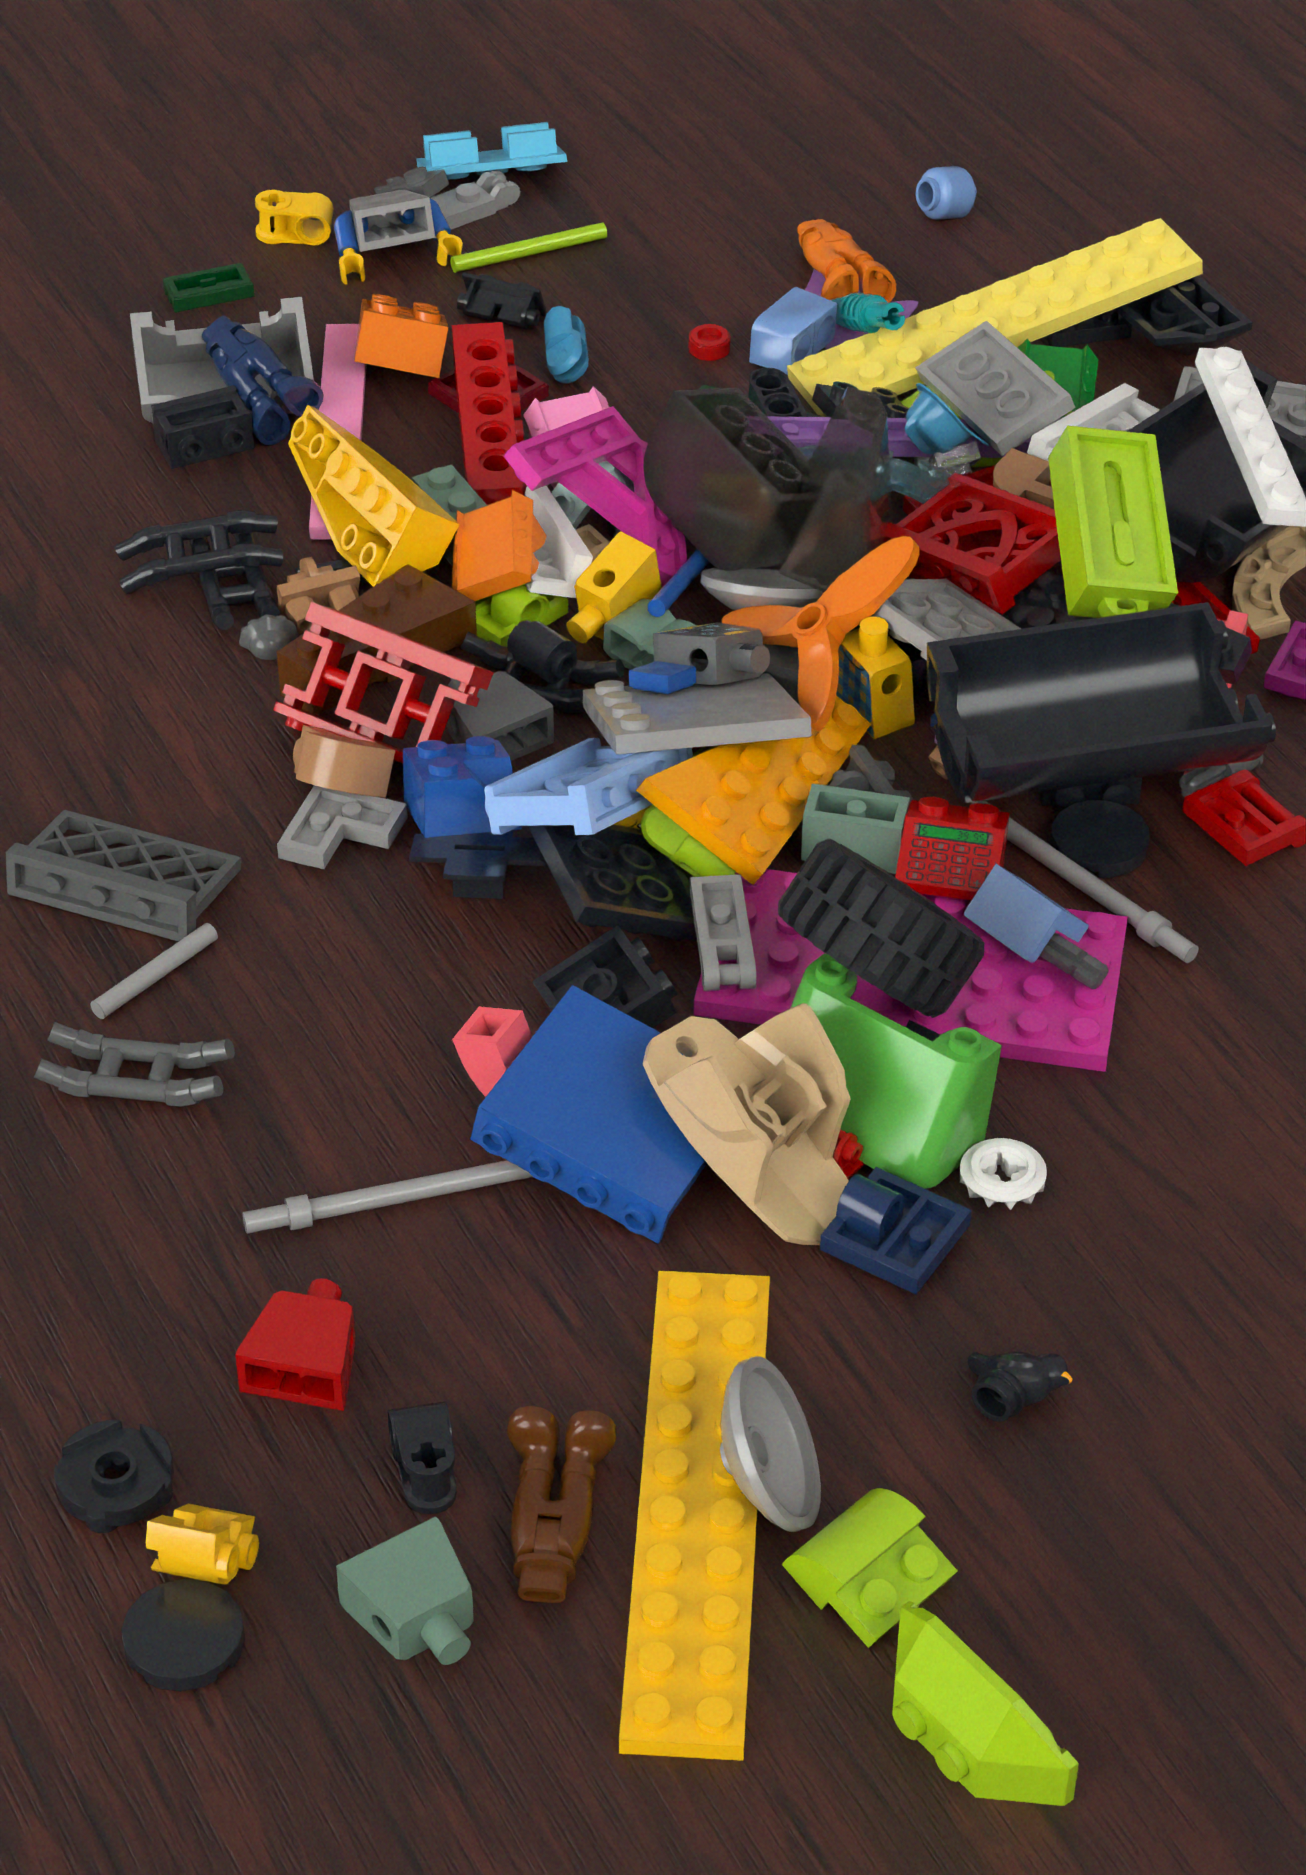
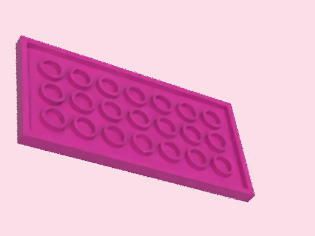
(1020, 1004)

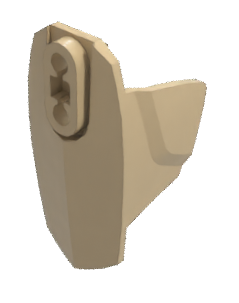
(760, 1113)

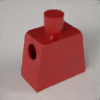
(300, 1348)

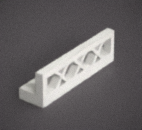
(563, 553)

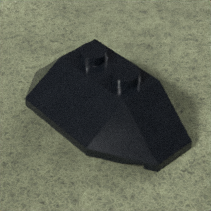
(1186, 317)

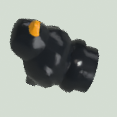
(1014, 1381)

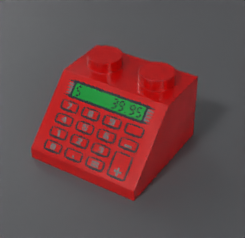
(950, 847)

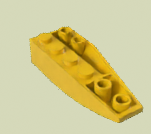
(368, 503)

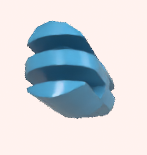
(565, 345)

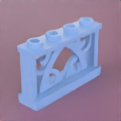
(577, 788)

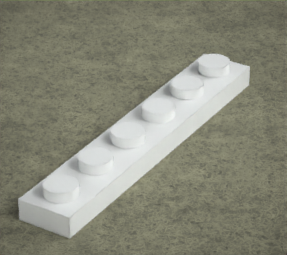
(1252, 436)

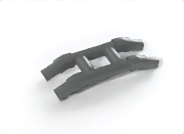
(115, 1050)

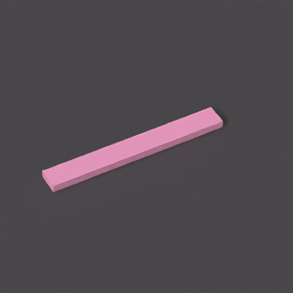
(343, 396)

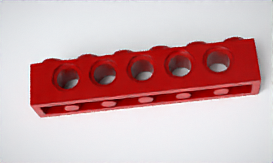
(487, 408)

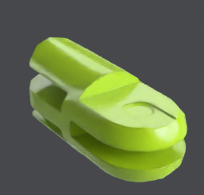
(680, 846)

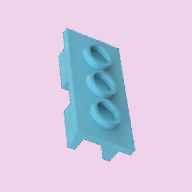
(524, 148)

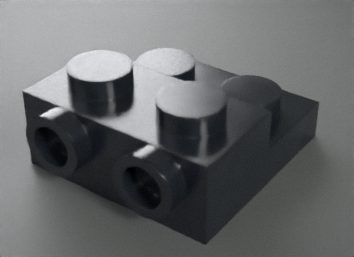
(615, 974)

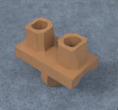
(316, 585)

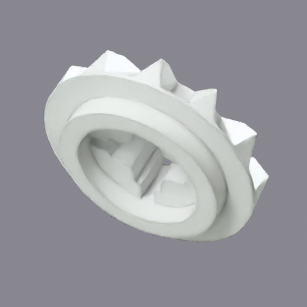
(1017, 1160)

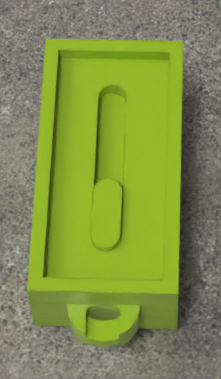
(1111, 522)

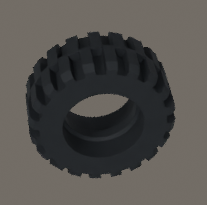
(880, 928)

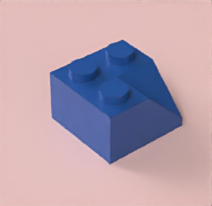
(448, 784)

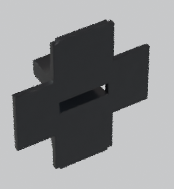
(477, 860)

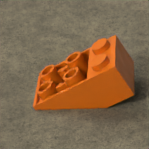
(401, 336)

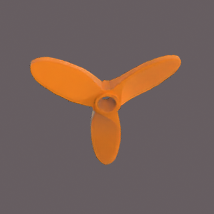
(822, 625)

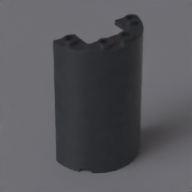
(1203, 488)
(1089, 703)

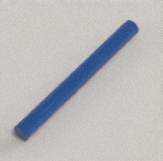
(677, 584)

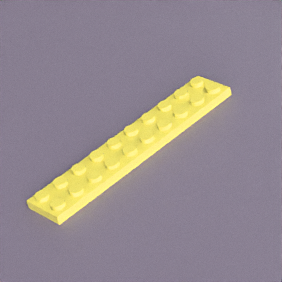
(1019, 307)

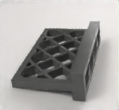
(116, 892)

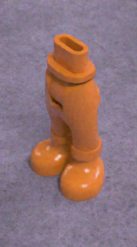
(843, 262)

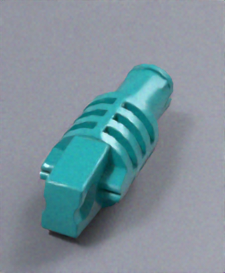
(868, 313)

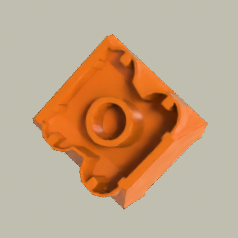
(496, 547)

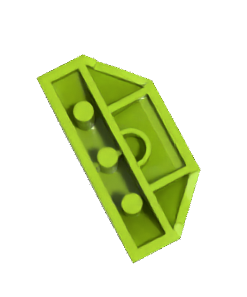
(974, 1718)

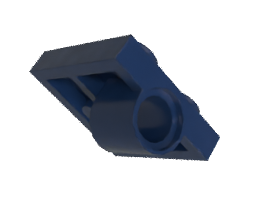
(894, 1228)

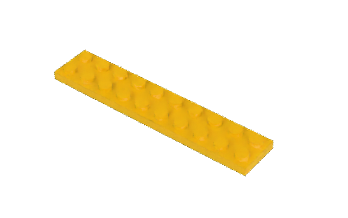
(693, 1528)

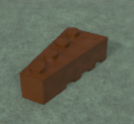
(402, 603)

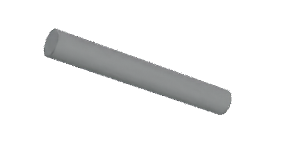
(154, 970)

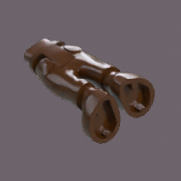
(549, 1533)

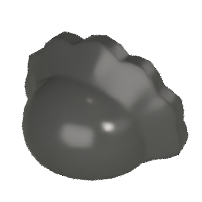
(267, 635)

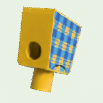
(876, 678)

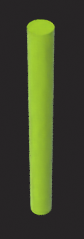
(528, 247)

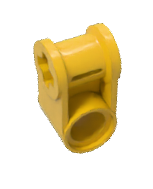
(292, 216)

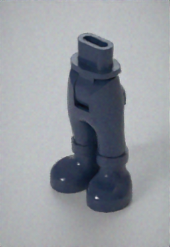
(243, 356)

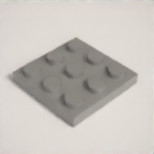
(937, 611)

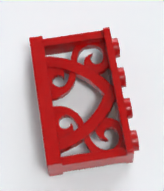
(987, 573)

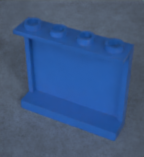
(588, 1118)

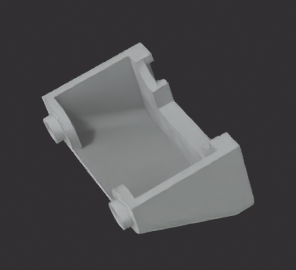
(177, 364)

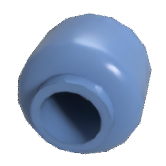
(946, 193)

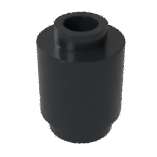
(542, 651)

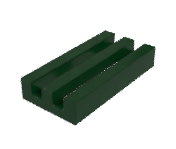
(208, 287)

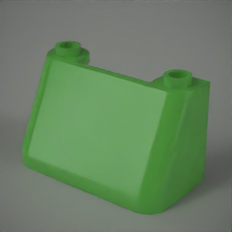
(911, 1097)

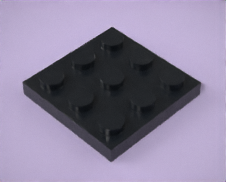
(618, 880)

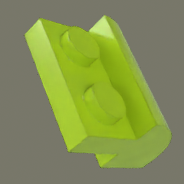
(871, 1563)

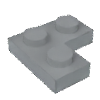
(334, 815)

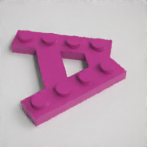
(573, 459)

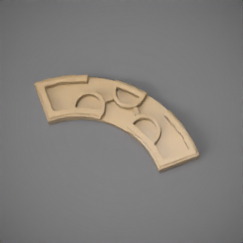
(1263, 576)

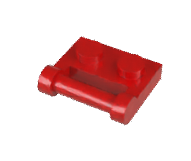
(1245, 817)

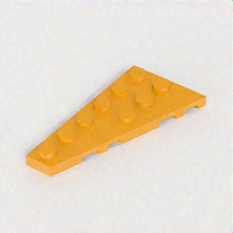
(753, 794)

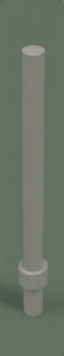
(1149, 925)
(301, 1211)

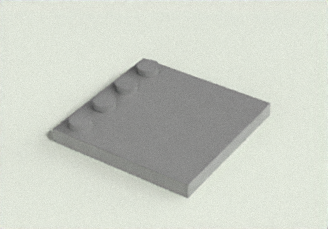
(694, 715)

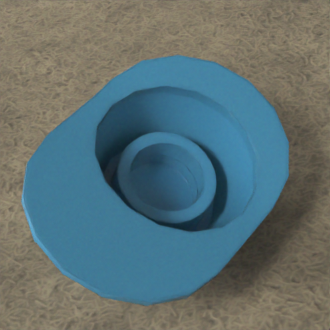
(934, 425)

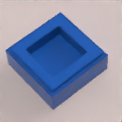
(662, 677)

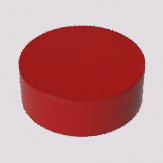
(709, 342)

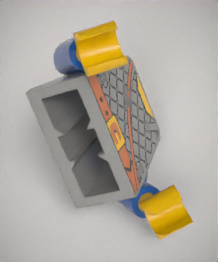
(390, 221)

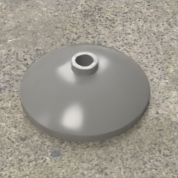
(757, 588)
(770, 1445)

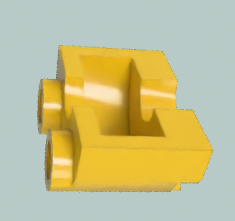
(203, 1543)

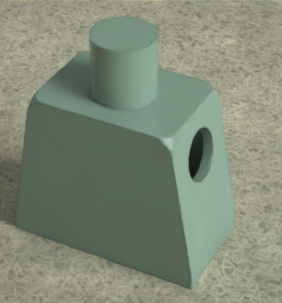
(411, 1594)

